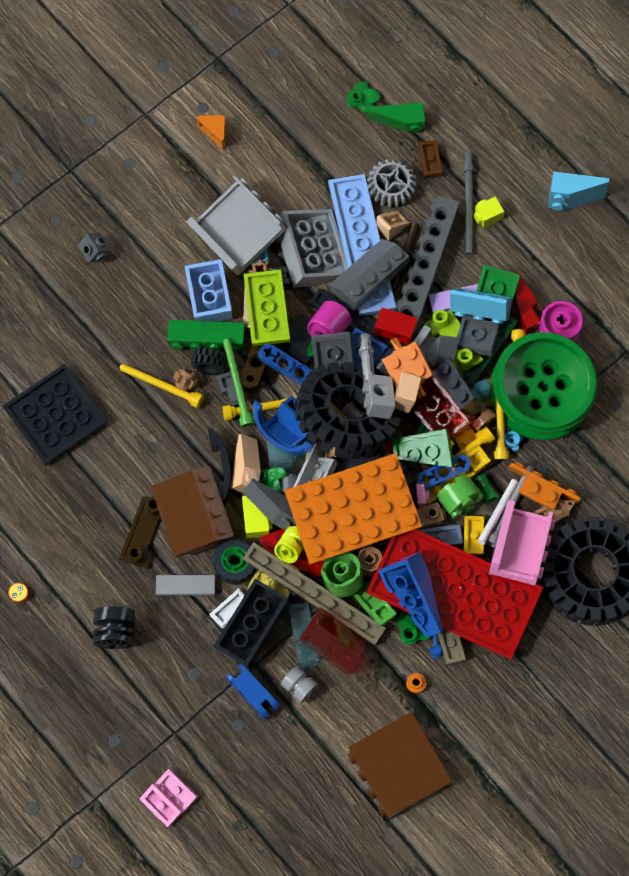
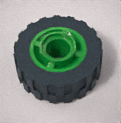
(225, 570)

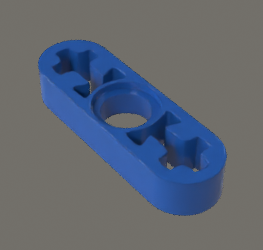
(459, 471)

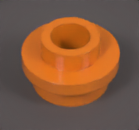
(416, 689)

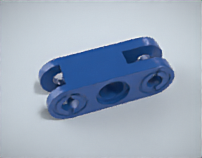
(252, 691)

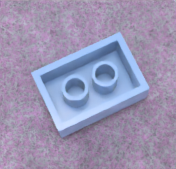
(208, 291)

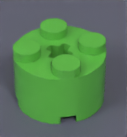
(460, 496)
(342, 575)

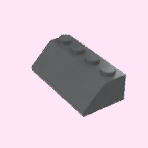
(369, 273)

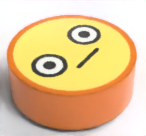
(18, 593)

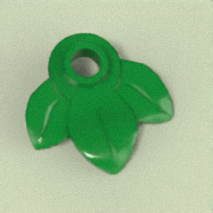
(364, 97)
(272, 477)
(406, 626)

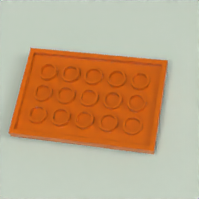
(352, 509)

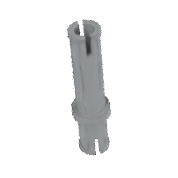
(366, 353)

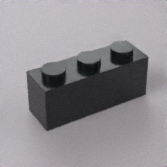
(460, 387)

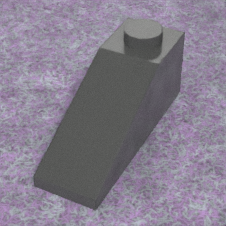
(270, 503)

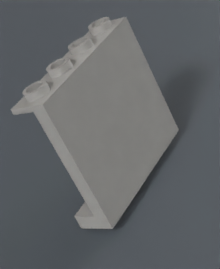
(238, 226)

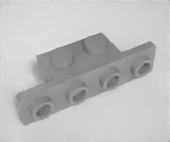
(315, 466)

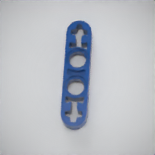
(292, 363)

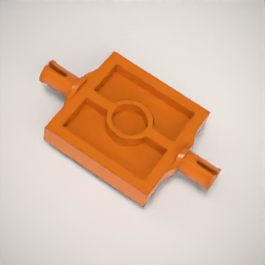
(410, 360)

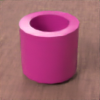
(329, 319)

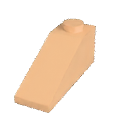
(245, 464)

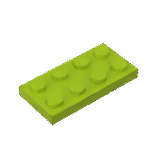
(266, 307)

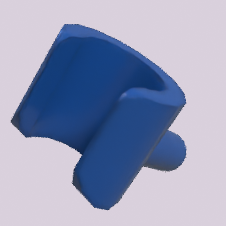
(435, 651)

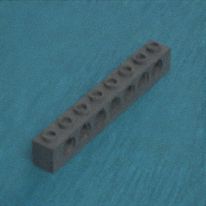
(442, 207)

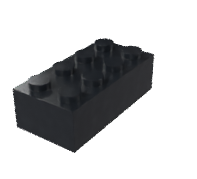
(252, 623)

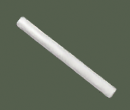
(497, 512)

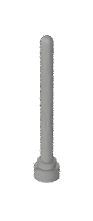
(492, 539)

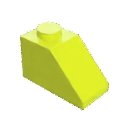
(255, 521)

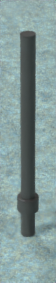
(468, 170)

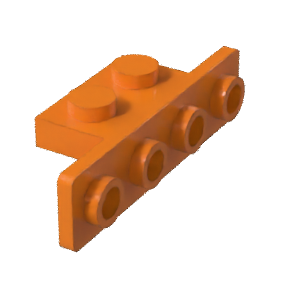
(540, 490)

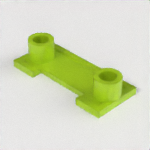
(449, 327)

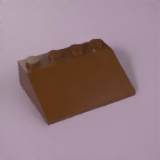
(192, 512)

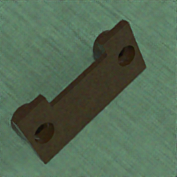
(141, 534)

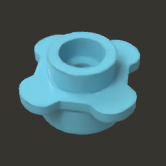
(516, 437)

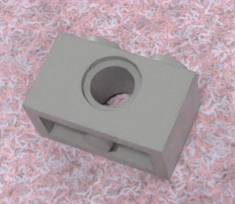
(379, 396)

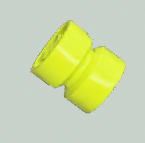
(289, 546)

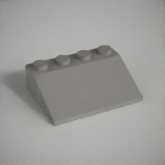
(312, 247)

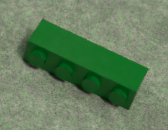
(205, 335)

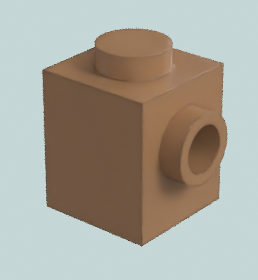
(431, 516)

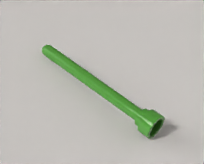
(246, 418)

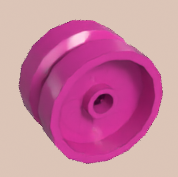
(562, 319)

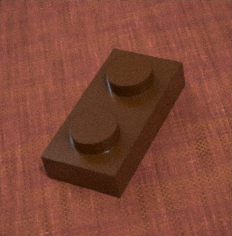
(430, 158)

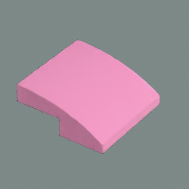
(168, 797)

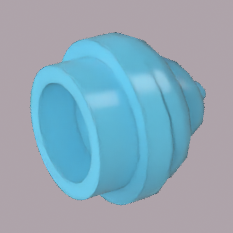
(483, 388)

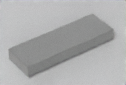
(185, 585)

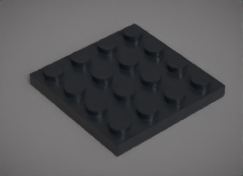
(55, 414)

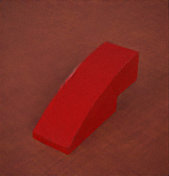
(525, 307)

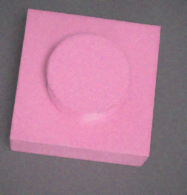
(422, 495)

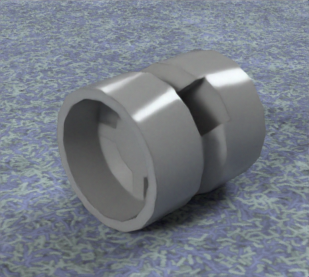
(297, 682)

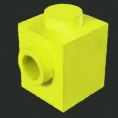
(488, 212)

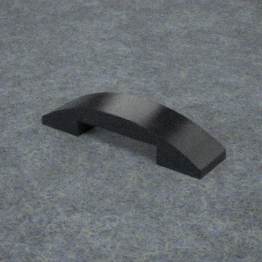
(217, 445)

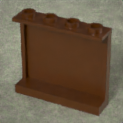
(398, 766)

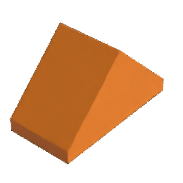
(214, 127)

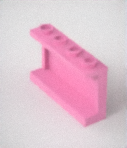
(521, 545)

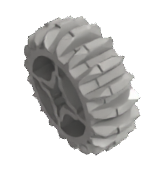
(380, 175)

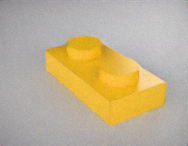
(472, 531)

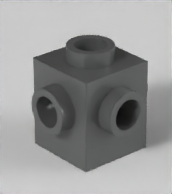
(94, 247)

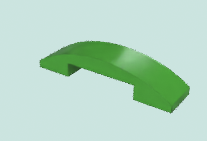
(378, 610)

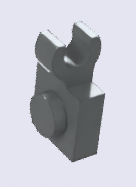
(227, 387)

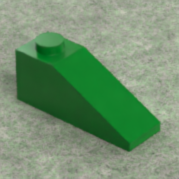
(400, 116)

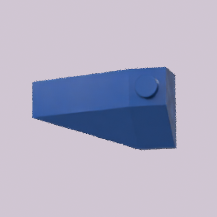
(413, 587)

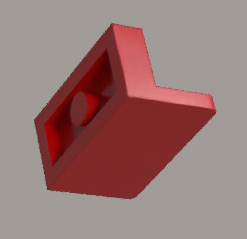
(395, 324)

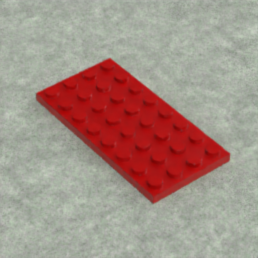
(468, 598)

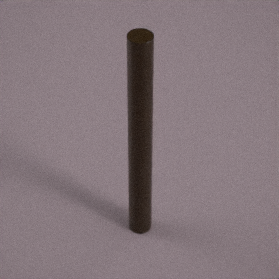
(407, 248)

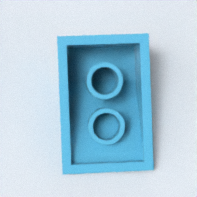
(575, 190)

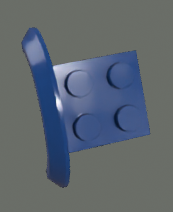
(283, 428)

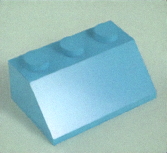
(480, 305)

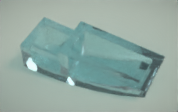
(300, 619)

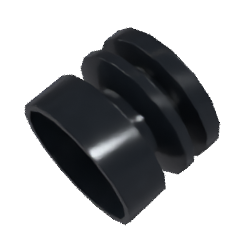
(114, 627)

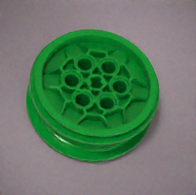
(568, 366)

